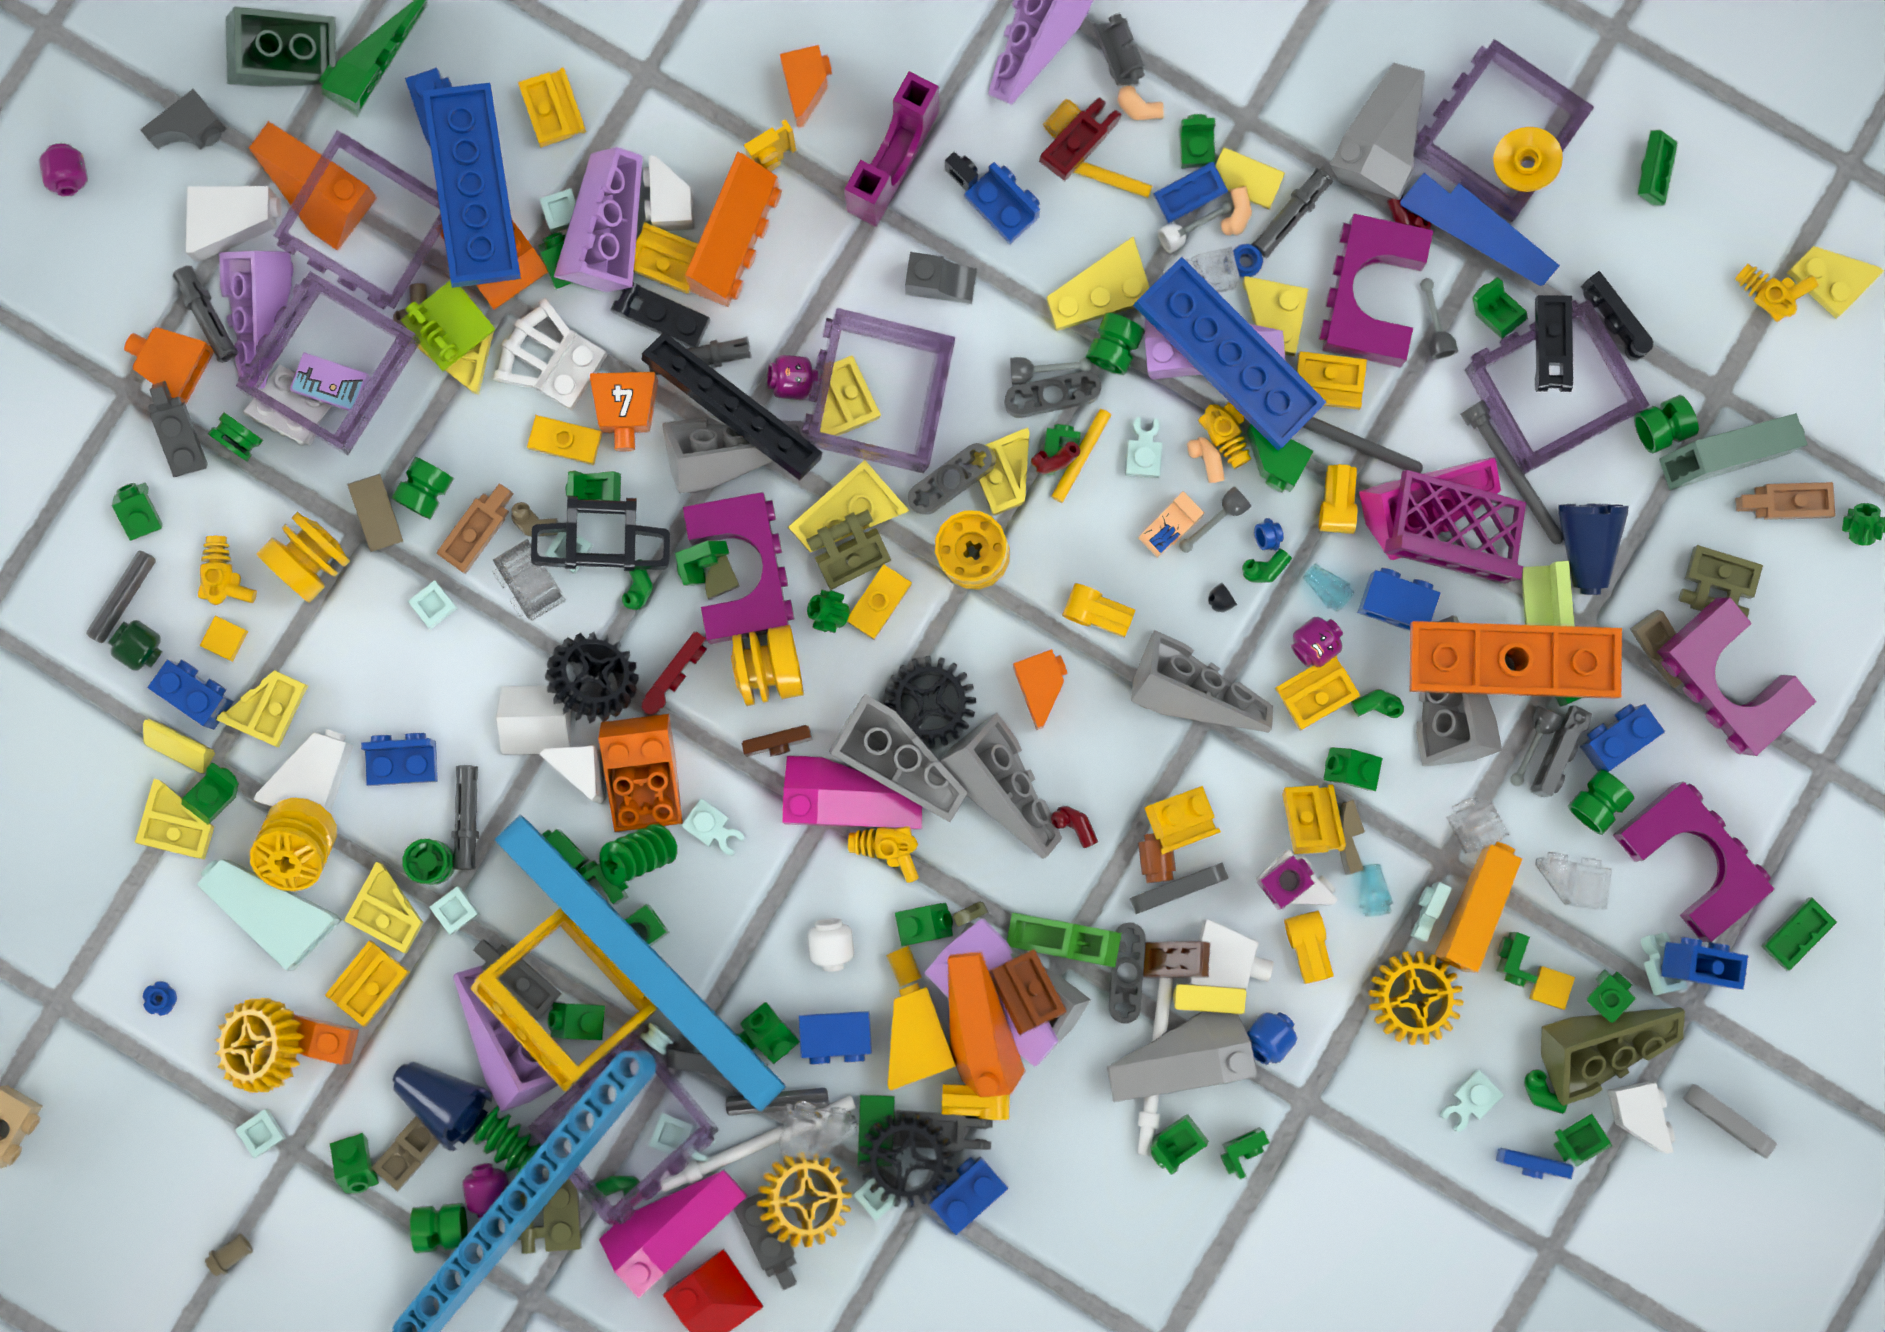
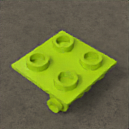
(447, 324)

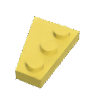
(1103, 288)
(854, 493)

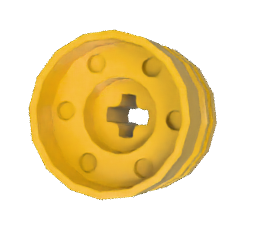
(975, 530)
(303, 557)
(767, 665)
(293, 844)

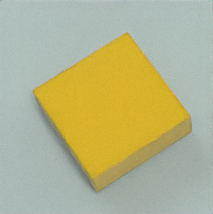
(223, 638)
(1552, 988)

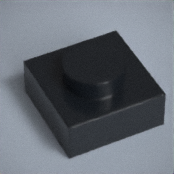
(961, 170)

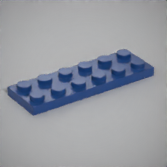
(471, 185)
(1229, 353)

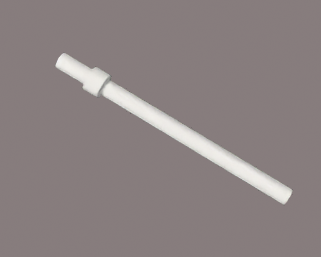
(1149, 1118)
(695, 1170)

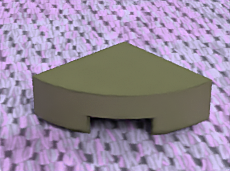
(720, 579)
(969, 913)

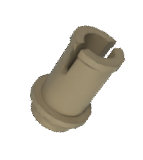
(228, 1255)

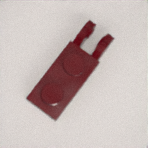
(1078, 140)
(672, 675)

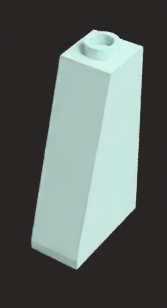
(275, 918)

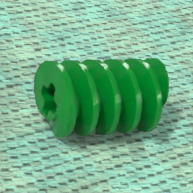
(637, 854)
(505, 1141)

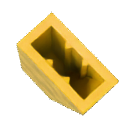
(916, 1039)

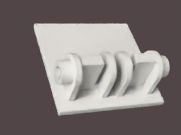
(279, 388)

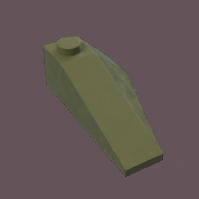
(1591, 1050)

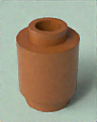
(1154, 864)

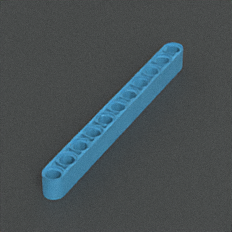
(640, 963)
(537, 1190)

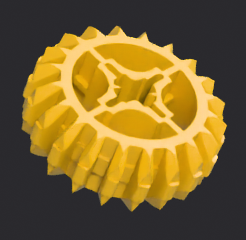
(1418, 1013)
(270, 1061)
(805, 1215)

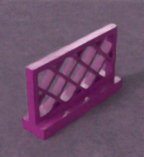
(1460, 556)

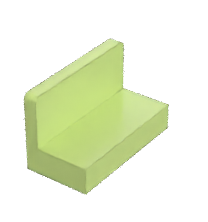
(1548, 595)

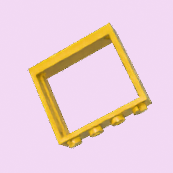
(523, 1025)

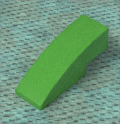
(1064, 939)

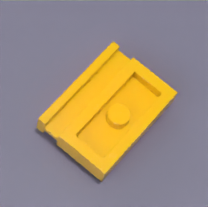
(552, 107)
(770, 145)
(663, 257)
(1334, 378)
(1317, 692)
(1182, 819)
(1313, 819)
(367, 983)

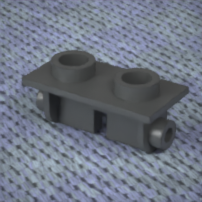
(1124, 64)

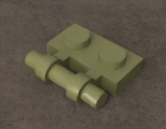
(853, 557)
(1721, 572)
(561, 1222)

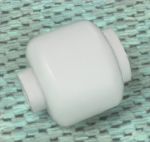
(830, 944)

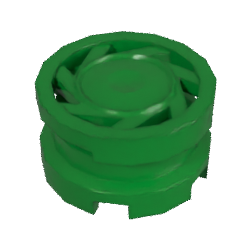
(238, 434)

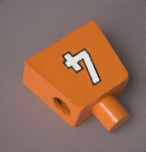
(624, 404)

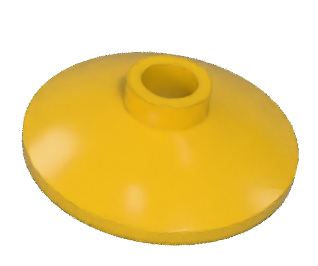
(1531, 145)

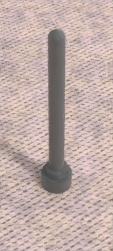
(1479, 418)
(1363, 445)

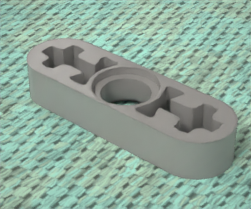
(1730, 1121)

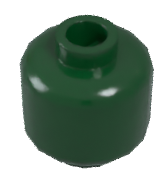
(135, 645)

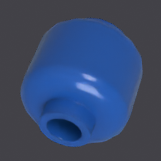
(1272, 1037)

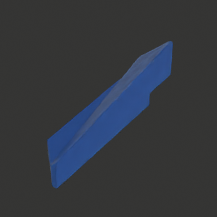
(1478, 226)

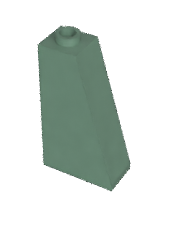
(1732, 451)

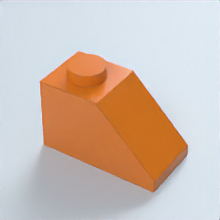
(805, 79)
(1040, 683)
(326, 1040)

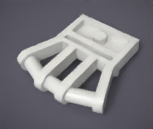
(569, 367)

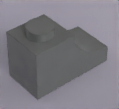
(185, 121)
(939, 279)

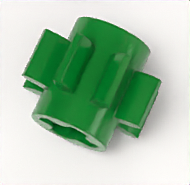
(1864, 524)
(828, 611)

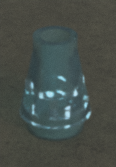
(1330, 588)
(1374, 893)

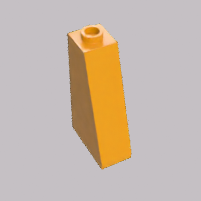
(1479, 908)

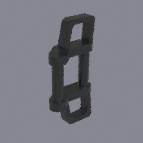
(624, 560)

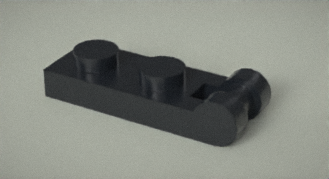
(662, 315)
(1618, 316)
(1553, 342)

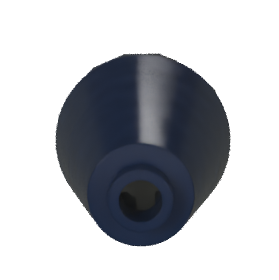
(1592, 542)
(442, 1102)

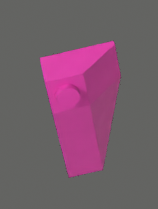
(1380, 501)
(836, 795)
(668, 1230)

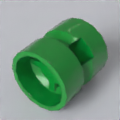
(1116, 341)
(1671, 422)
(422, 488)
(1601, 801)
(428, 861)
(438, 1227)

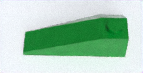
(362, 67)

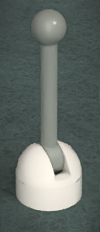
(1174, 236)

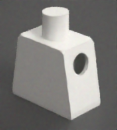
(1231, 958)

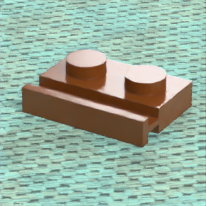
(1027, 992)

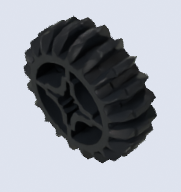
(946, 677)
(590, 695)
(899, 1188)

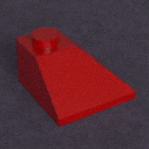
(713, 1296)

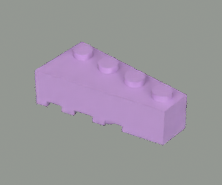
(604, 223)

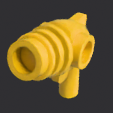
(1775, 295)
(1223, 429)
(217, 575)
(888, 844)

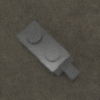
(175, 432)
(1560, 751)
(521, 981)
(773, 1255)

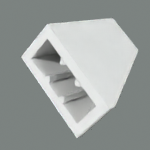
(227, 217)
(310, 772)

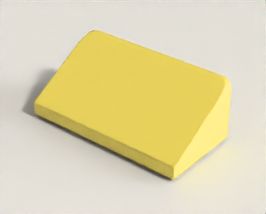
(1260, 179)
(177, 746)
(1209, 999)

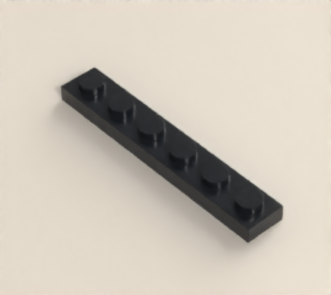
(732, 406)

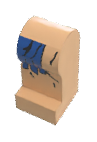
(1171, 524)

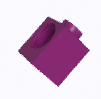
(1271, 885)

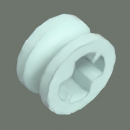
(657, 1038)

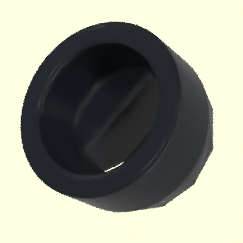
(1221, 599)

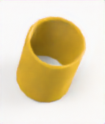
(1056, 114)
(904, 966)

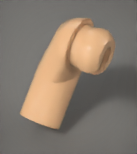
(1136, 106)
(1241, 215)
(1210, 455)

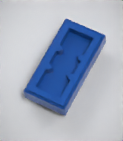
(1190, 192)
(1534, 1165)

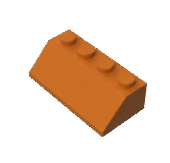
(733, 231)

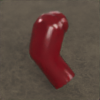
(1403, 216)
(1059, 461)
(1076, 820)

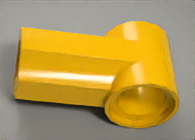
(1338, 509)
(1089, 608)
(1308, 938)
(963, 1101)

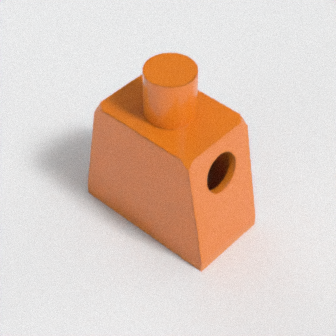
(171, 359)

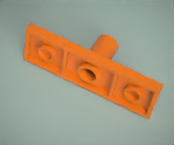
(1545, 659)

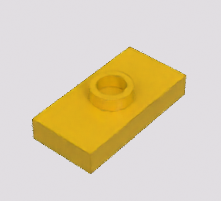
(564, 440)
(879, 602)

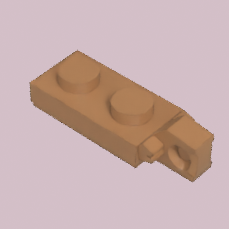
(1790, 501)
(476, 529)

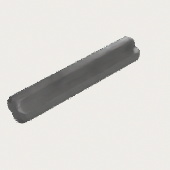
(121, 596)
(740, 1105)

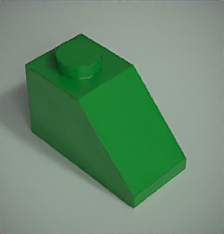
(1278, 467)

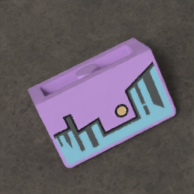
(328, 382)

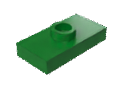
(1657, 168)
(1799, 934)
(874, 1109)

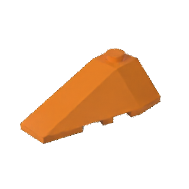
(337, 199)
(979, 1030)

